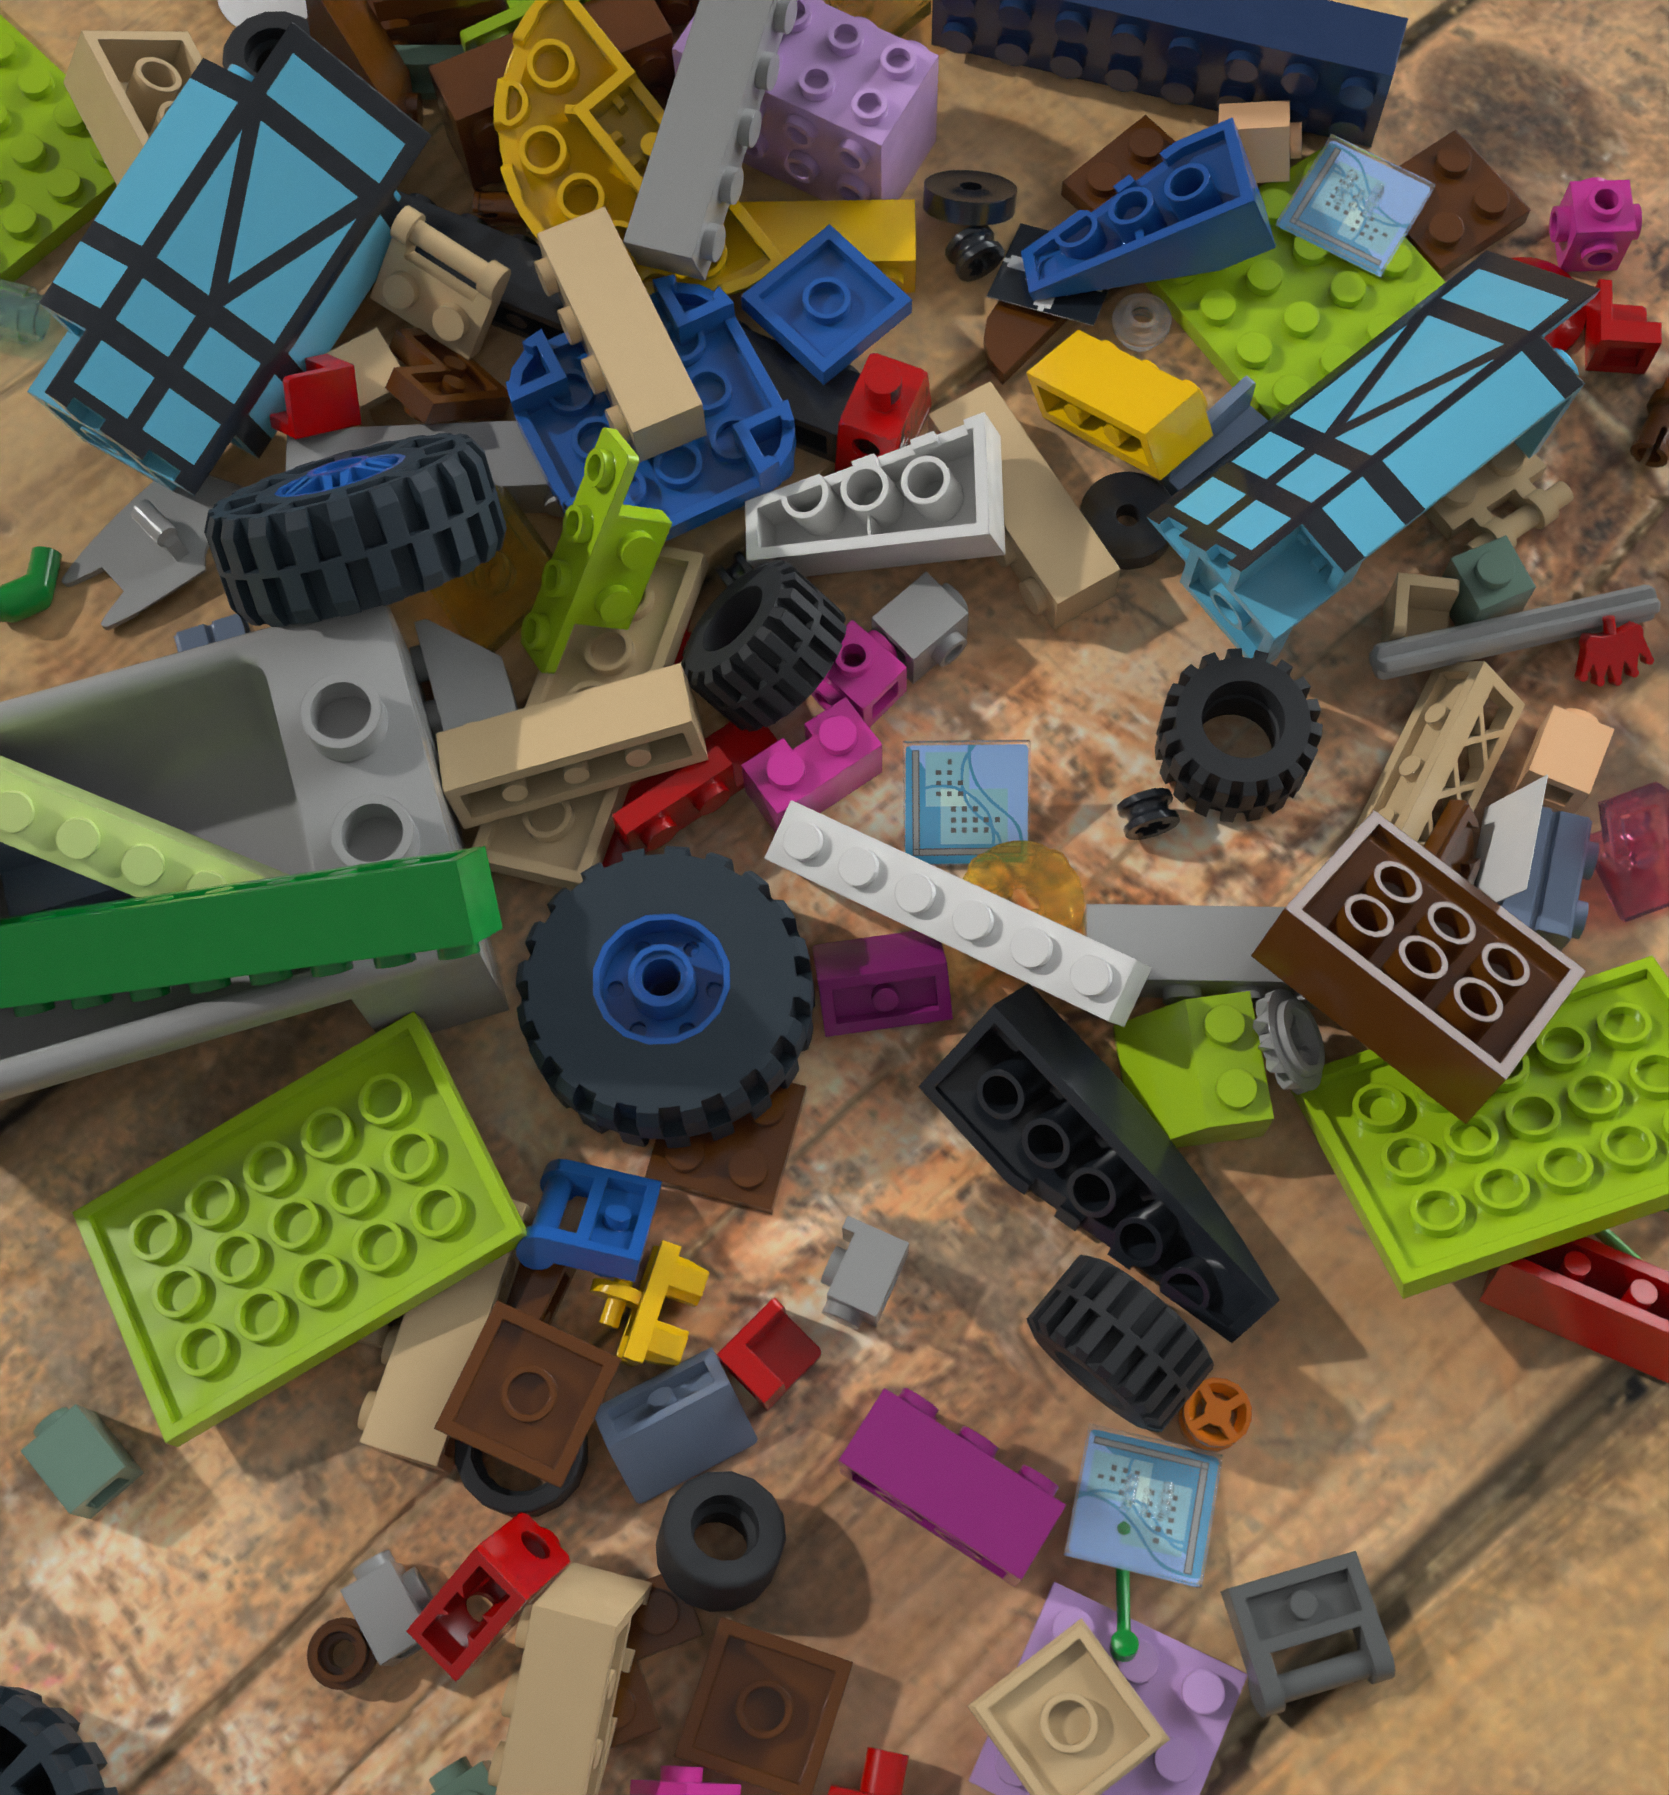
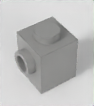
(925, 625)

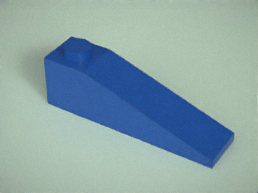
(1173, 222)

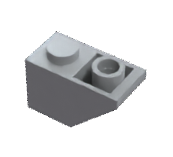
(464, 678)

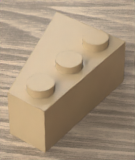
(567, 1684)

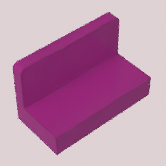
(882, 982)

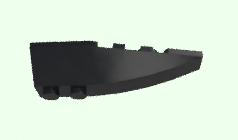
(1085, 1145)

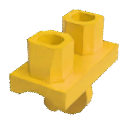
(643, 1335)

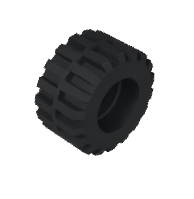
(763, 646)
(1248, 690)
(1120, 1342)

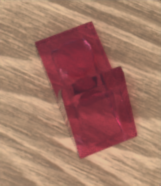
(1635, 850)

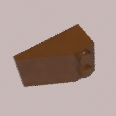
(360, 42)

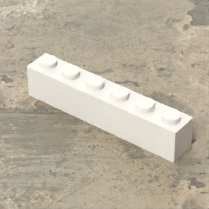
(959, 914)

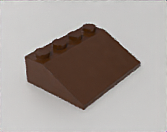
(1419, 965)

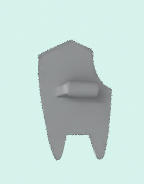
(151, 546)

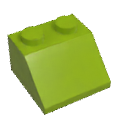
(1198, 1069)

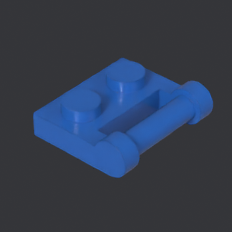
(611, 1226)

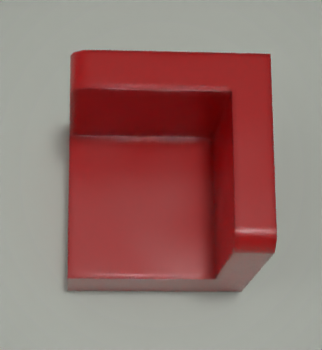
(1618, 335)
(319, 399)
(769, 1354)

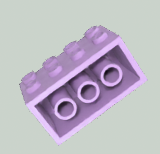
(846, 107)

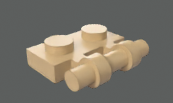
(1502, 479)

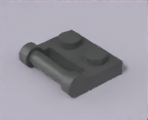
(1300, 1609)

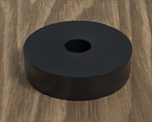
(969, 197)
(1132, 496)

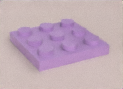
(1179, 1685)

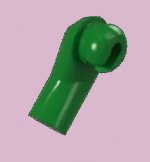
(33, 591)

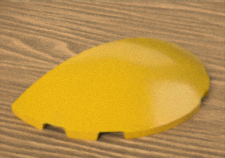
(582, 134)

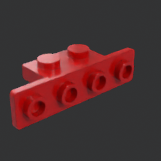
(674, 799)

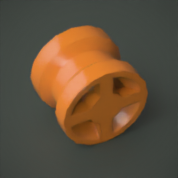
(1224, 1408)

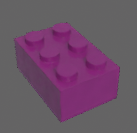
(952, 1484)

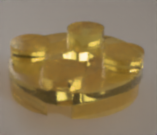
(1037, 869)

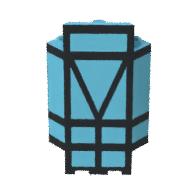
(226, 260)
(1374, 448)

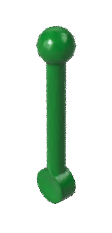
(1123, 1642)

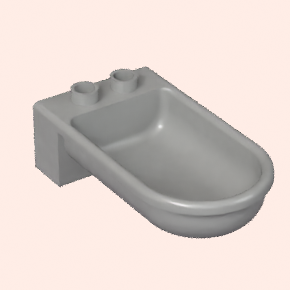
(281, 749)

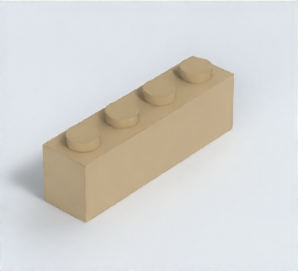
(621, 335)
(1046, 535)
(571, 746)
(426, 1361)

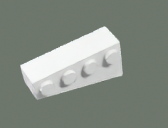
(889, 510)

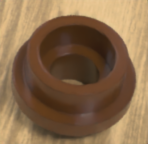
(321, 1655)

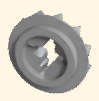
(1289, 1041)

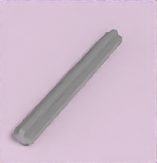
(1511, 632)

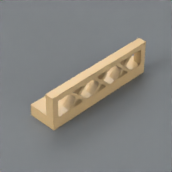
(1427, 752)

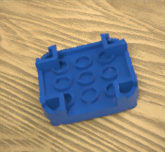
(746, 421)

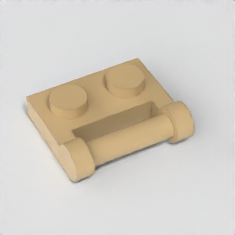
(430, 295)

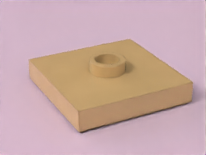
(1068, 1718)

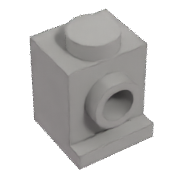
(862, 1274)
(385, 1604)

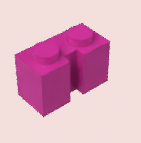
(830, 764)

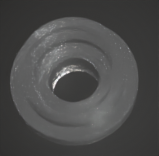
(1139, 335)

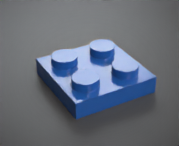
(826, 304)

